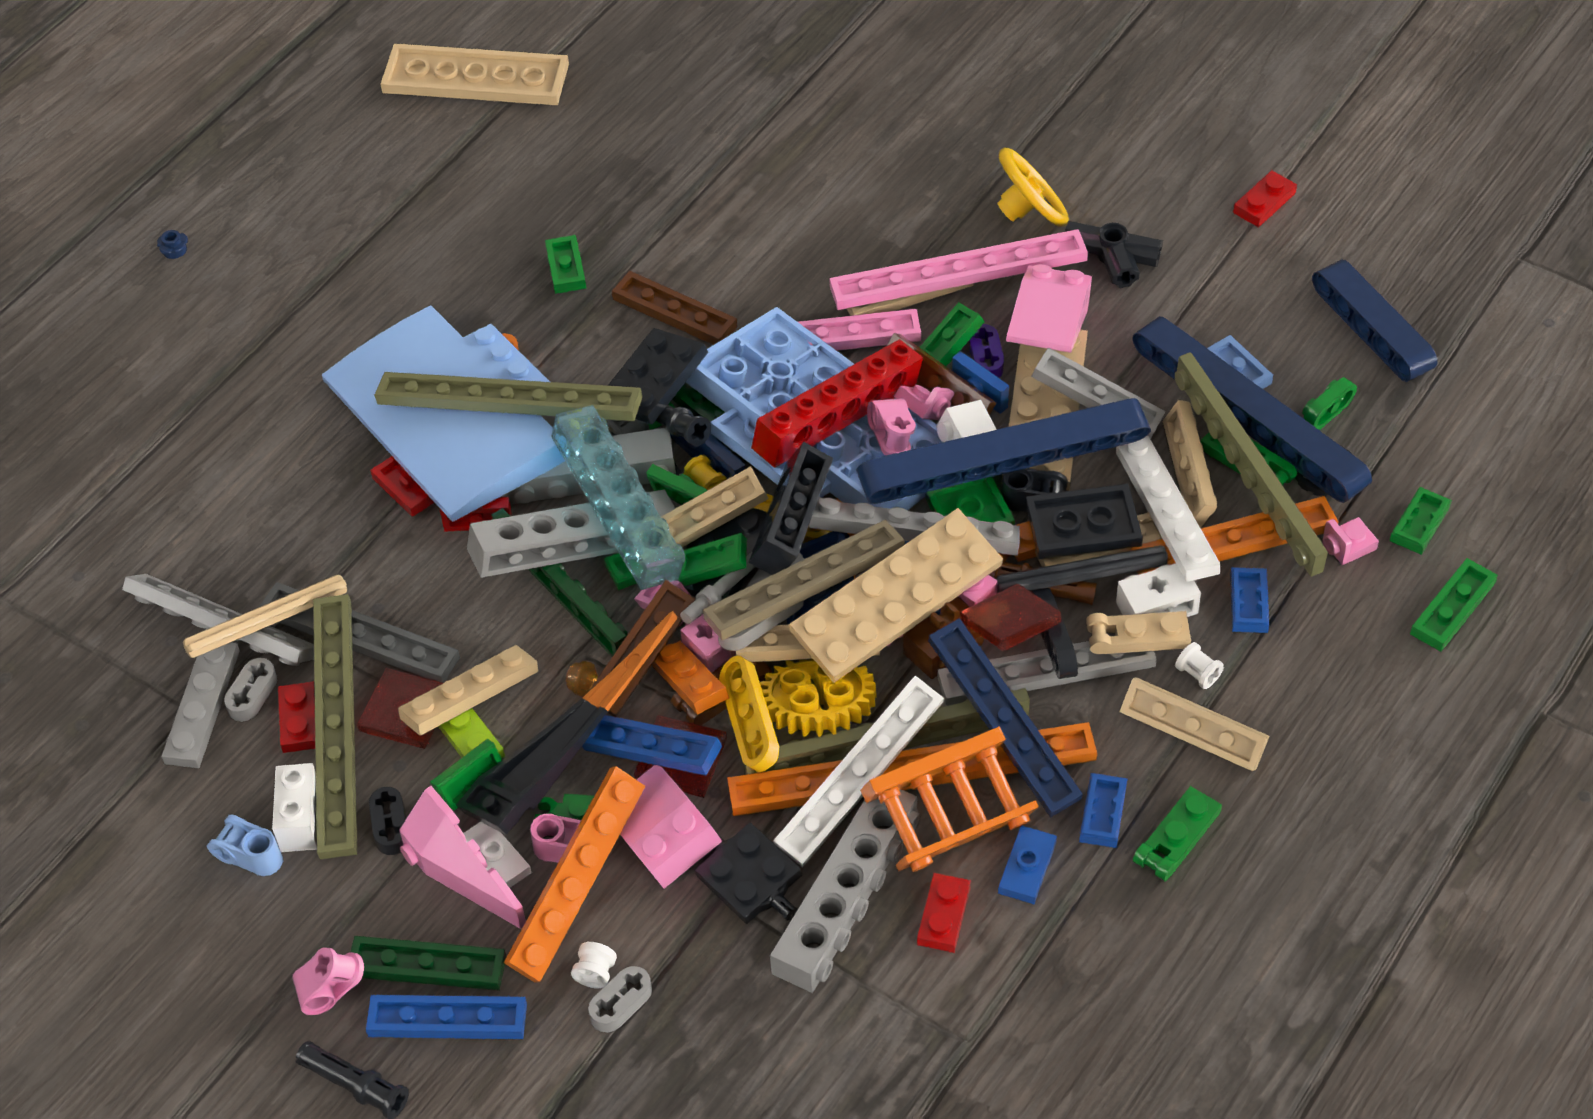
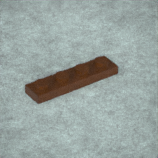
(674, 308)
(935, 374)
(666, 600)

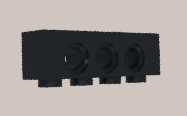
(791, 510)

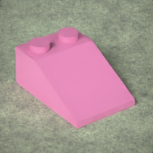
(1050, 308)
(667, 828)

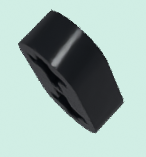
(381, 822)

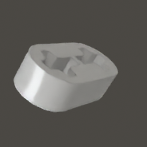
(247, 687)
(616, 995)

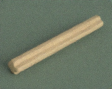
(262, 617)

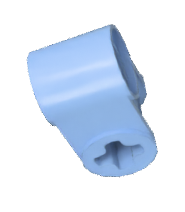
(242, 845)

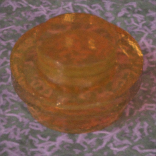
(581, 677)

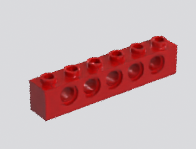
(835, 402)

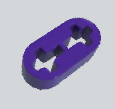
(992, 351)

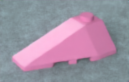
(442, 853)

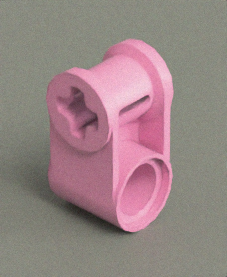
(891, 424)
(552, 825)
(326, 979)

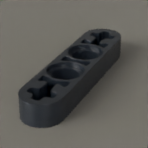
(1058, 642)

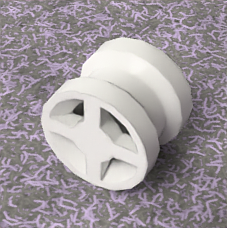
(593, 965)

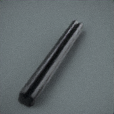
(1085, 569)

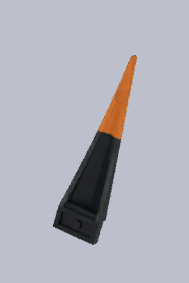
(528, 773)

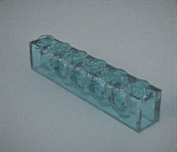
(618, 497)

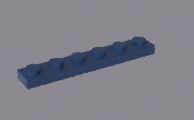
(1000, 708)

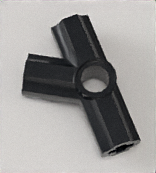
(1119, 250)

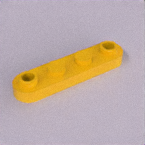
(749, 714)

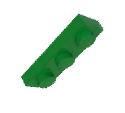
(1453, 604)

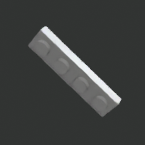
(1087, 386)
(200, 707)

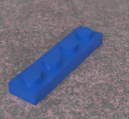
(654, 744)
(446, 1017)

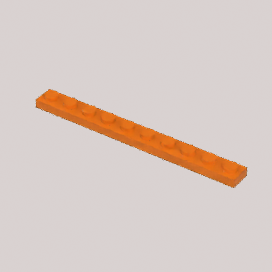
(796, 785)

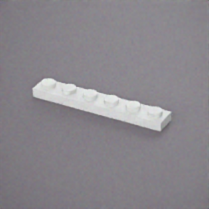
(1168, 510)
(864, 762)

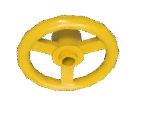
(1028, 191)

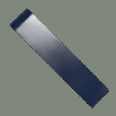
(1374, 320)

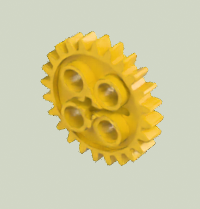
(795, 701)

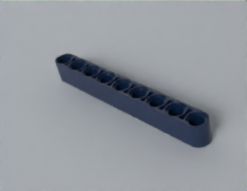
(1260, 413)
(1002, 451)

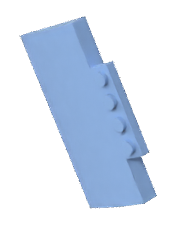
(770, 366)
(450, 453)

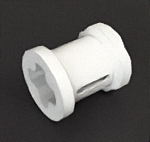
(1199, 665)

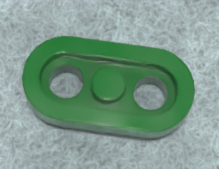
(1330, 403)

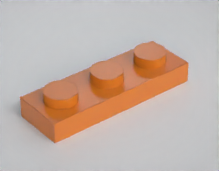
(689, 677)

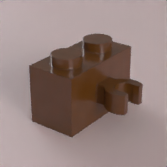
(916, 642)

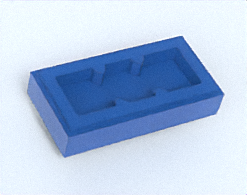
(982, 380)
(1249, 600)
(1103, 810)
(1027, 864)

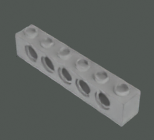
(544, 538)
(807, 965)

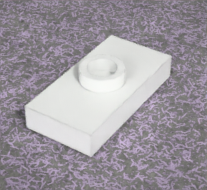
(499, 853)

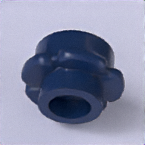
(172, 244)

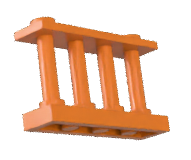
(951, 762)

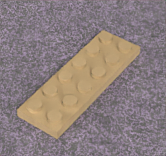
(475, 74)
(1037, 401)
(895, 595)

